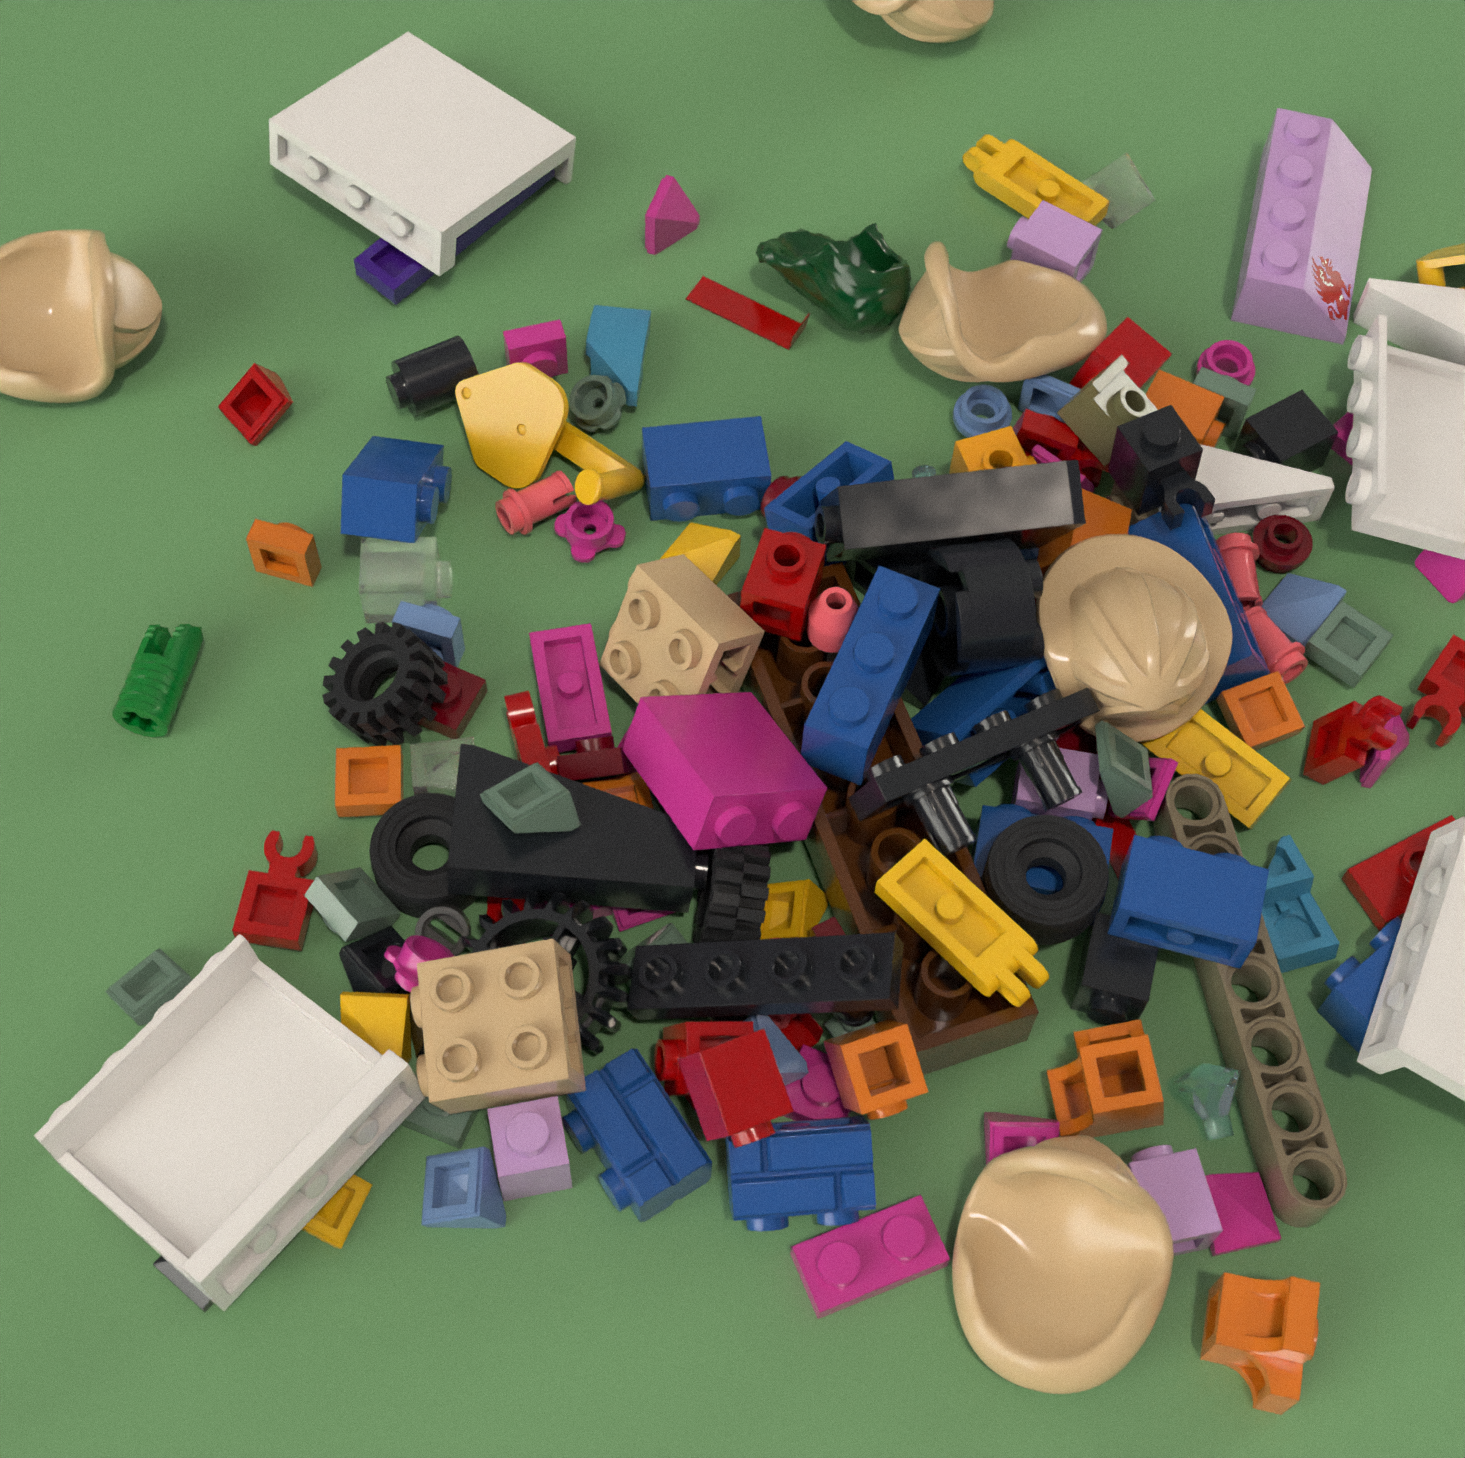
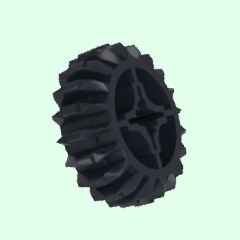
(570, 929)

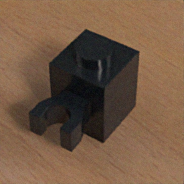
(1158, 465)

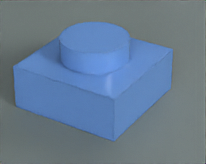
(435, 628)

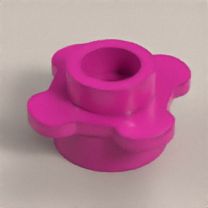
(583, 517)
(414, 951)

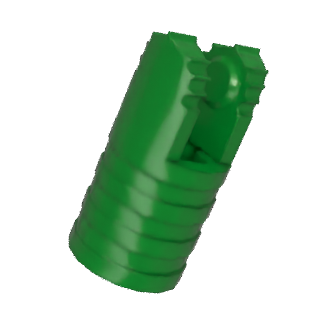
(157, 679)

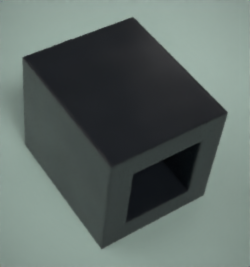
(1288, 434)
(1113, 975)

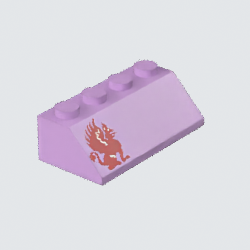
(1304, 230)

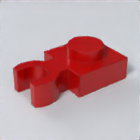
(1058, 440)
(1444, 692)
(527, 733)
(1345, 738)
(274, 902)

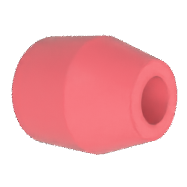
(830, 619)

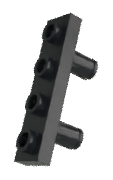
(929, 779)
(768, 978)

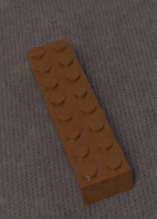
(941, 1007)

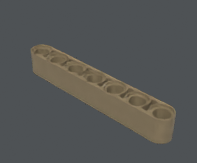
(1264, 1024)

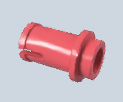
(534, 503)
(1240, 558)
(1275, 646)

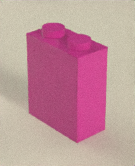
(723, 770)

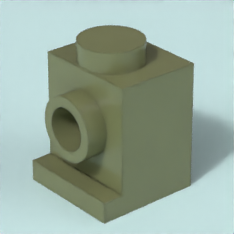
(1102, 406)

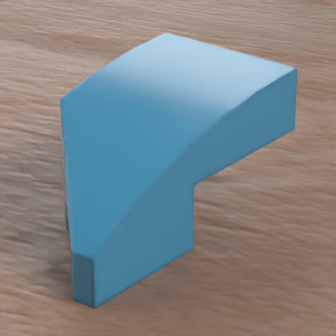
(618, 346)
(1292, 915)

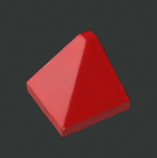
(256, 403)

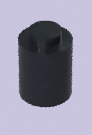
(430, 375)

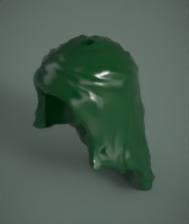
(852, 281)

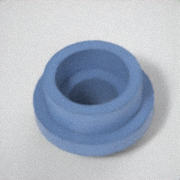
(983, 401)

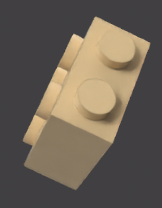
(678, 634)
(498, 1027)

